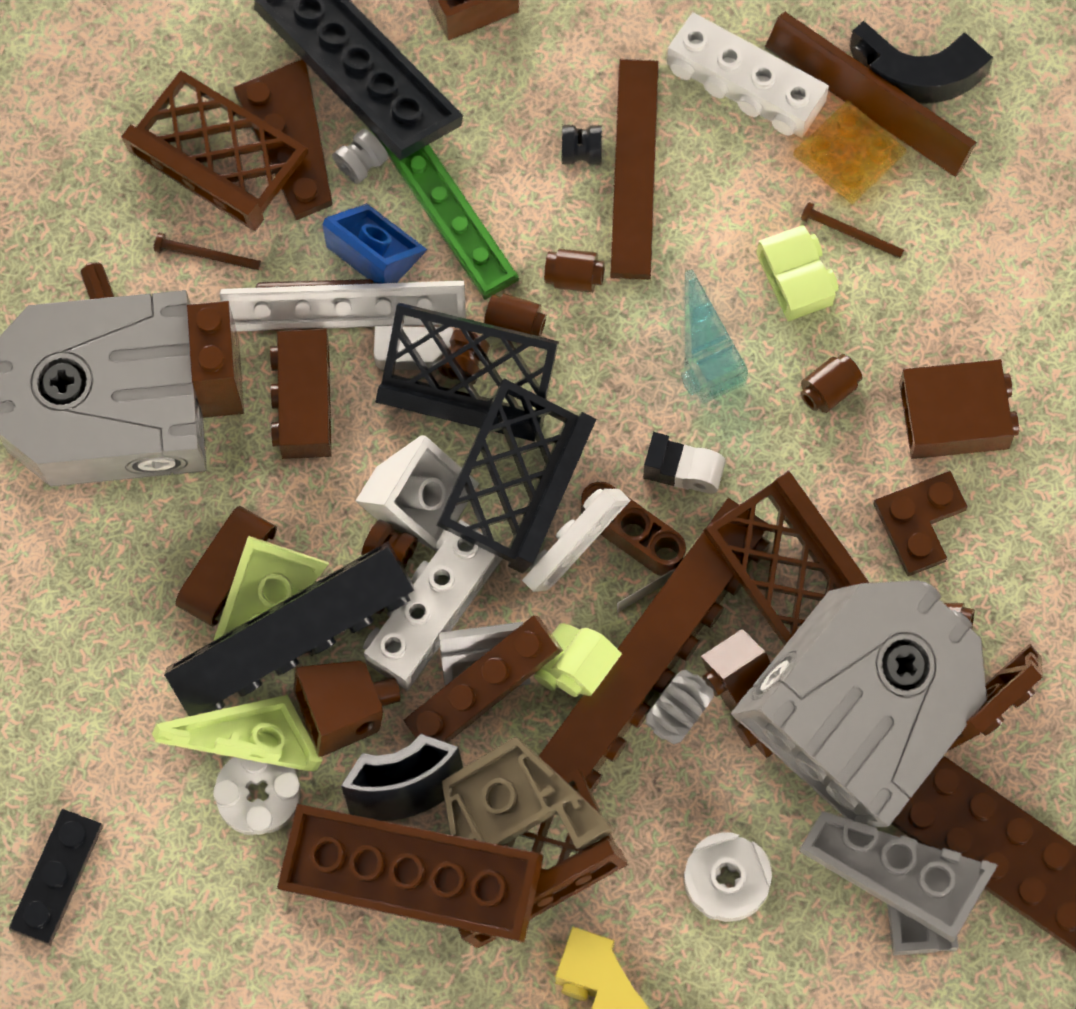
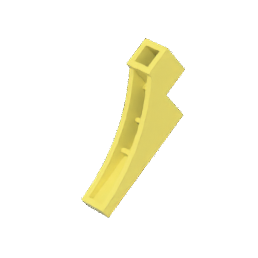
(593, 970)

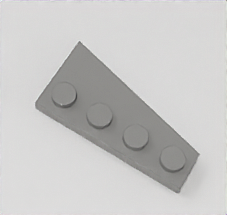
(916, 879)

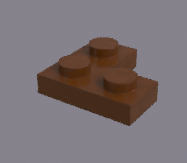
(909, 517)

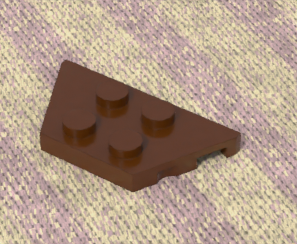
(1007, 688)

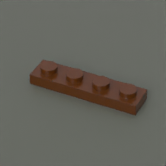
(485, 682)

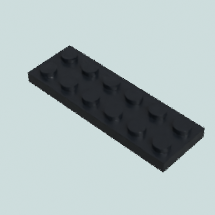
(364, 71)

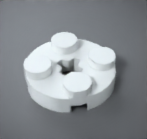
(260, 816)
(738, 855)

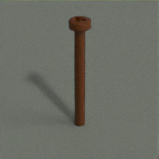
(853, 232)
(163, 243)

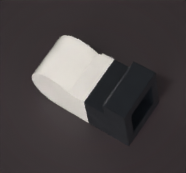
(683, 465)

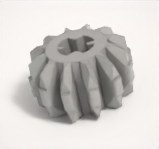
(679, 706)

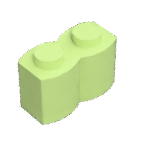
(797, 273)
(581, 664)

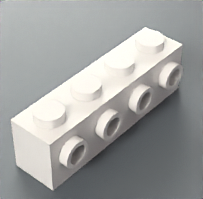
(746, 75)
(438, 601)

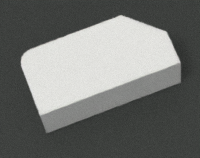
(428, 350)

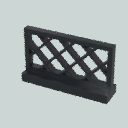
(454, 404)
(549, 488)

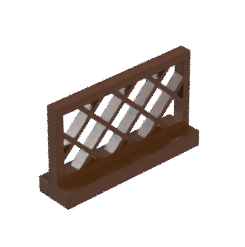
(190, 171)
(811, 531)
(570, 873)

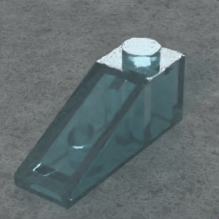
(710, 356)

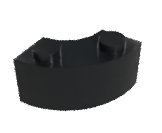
(401, 782)

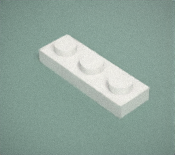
(575, 538)

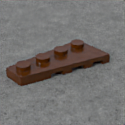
(287, 103)

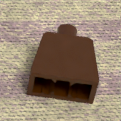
(341, 703)

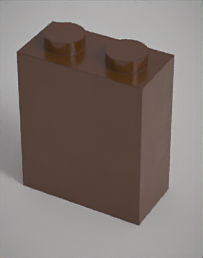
(215, 359)
(958, 409)

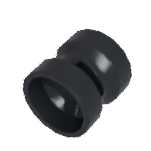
(589, 150)

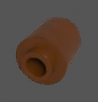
(574, 270)
(515, 314)
(830, 383)

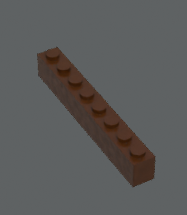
(649, 653)

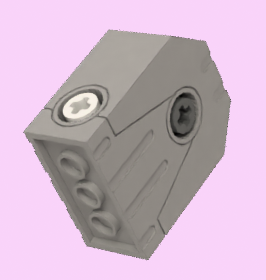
(101, 390)
(869, 695)

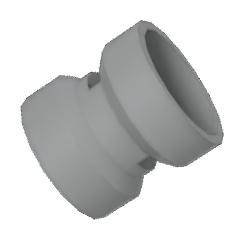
(360, 156)

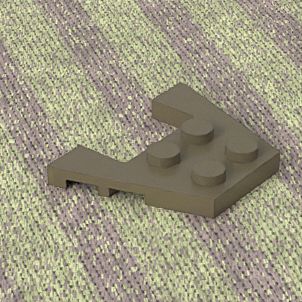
(513, 793)

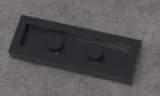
(56, 877)

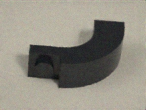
(923, 77)

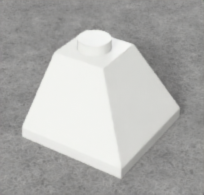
(413, 490)

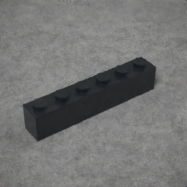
(289, 630)

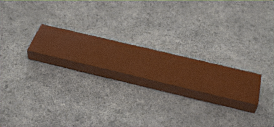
(871, 94)
(634, 169)

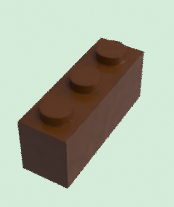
(302, 394)

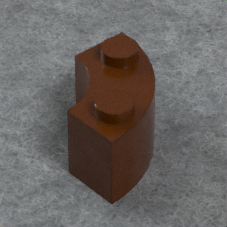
(731, 673)

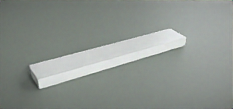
(339, 304)

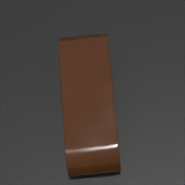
(643, 546)
(212, 578)

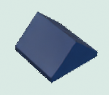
(371, 244)

